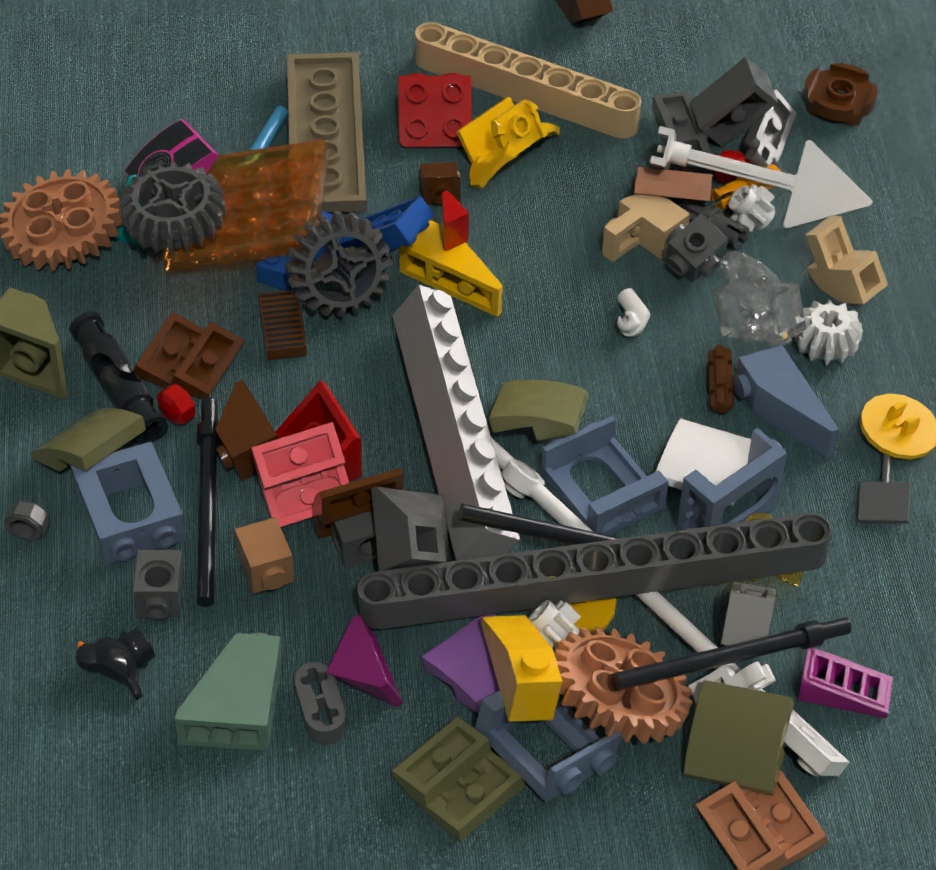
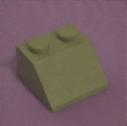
(30, 344)

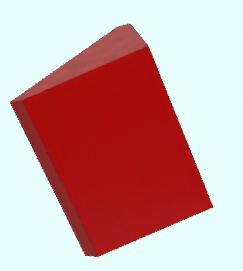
(322, 408)

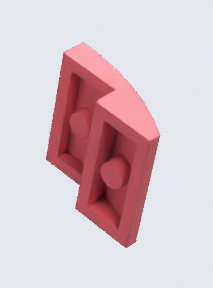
(297, 469)

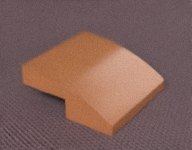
(673, 184)
(762, 828)

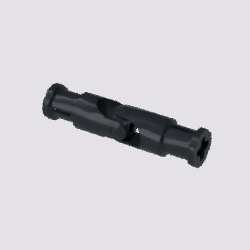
(117, 374)

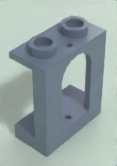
(596, 442)
(122, 472)
(704, 503)
(591, 756)

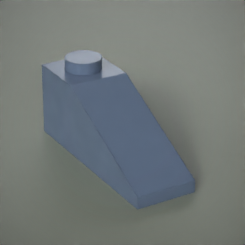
(784, 399)

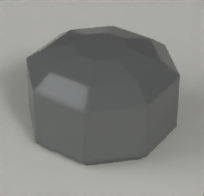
(26, 521)

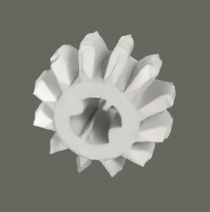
(829, 332)

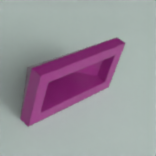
(363, 664)

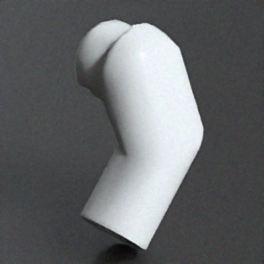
(635, 313)

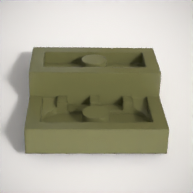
(546, 405)
(90, 439)
(738, 737)
(458, 779)

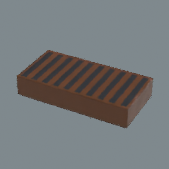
(282, 325)

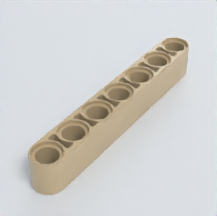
(522, 77)

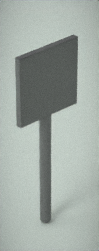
(885, 499)

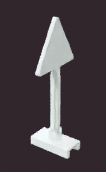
(817, 189)

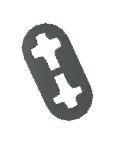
(311, 704)

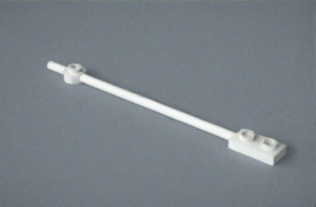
(814, 752)

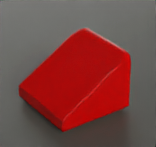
(454, 222)

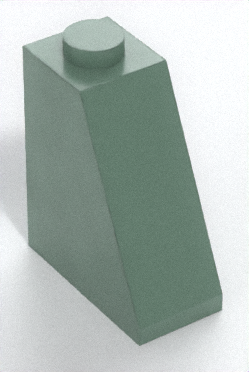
(235, 697)

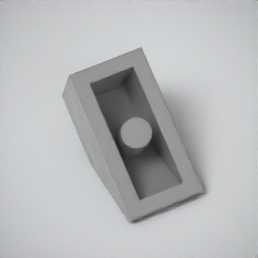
(748, 613)

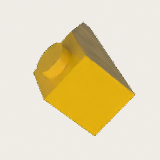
(453, 271)
(523, 667)

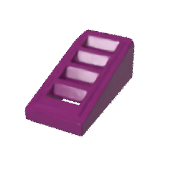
(836, 668)

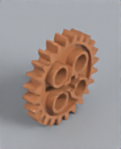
(60, 219)
(643, 711)

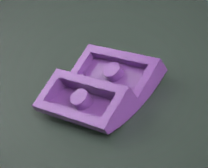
(465, 664)

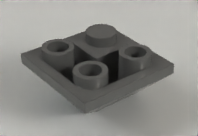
(409, 528)

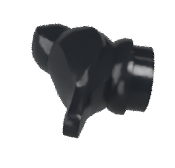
(117, 658)

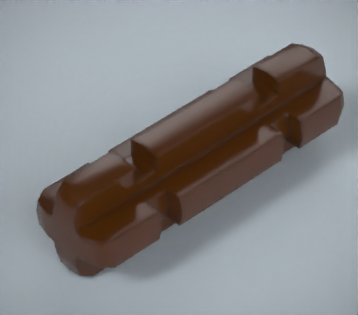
(721, 379)

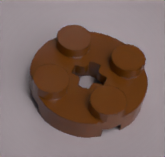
(825, 101)

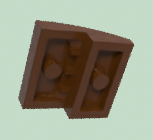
(188, 356)
(349, 500)

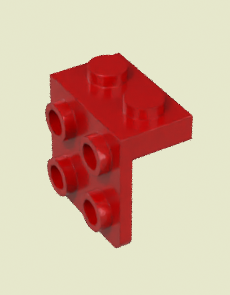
(433, 110)

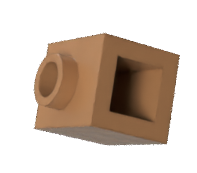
(264, 555)

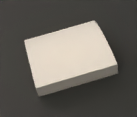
(702, 449)

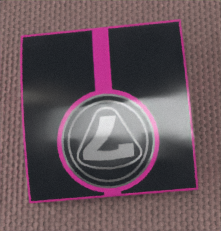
(174, 144)

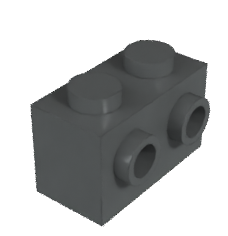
(733, 102)

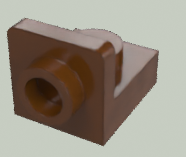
(437, 179)

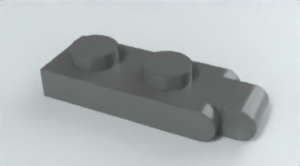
(769, 133)

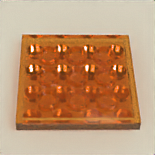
(266, 203)

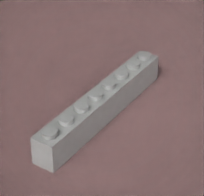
(452, 420)

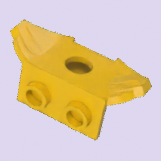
(500, 136)

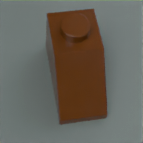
(241, 428)

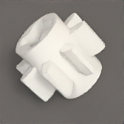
(752, 207)
(555, 621)

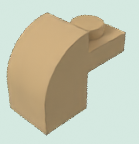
(642, 221)
(840, 270)

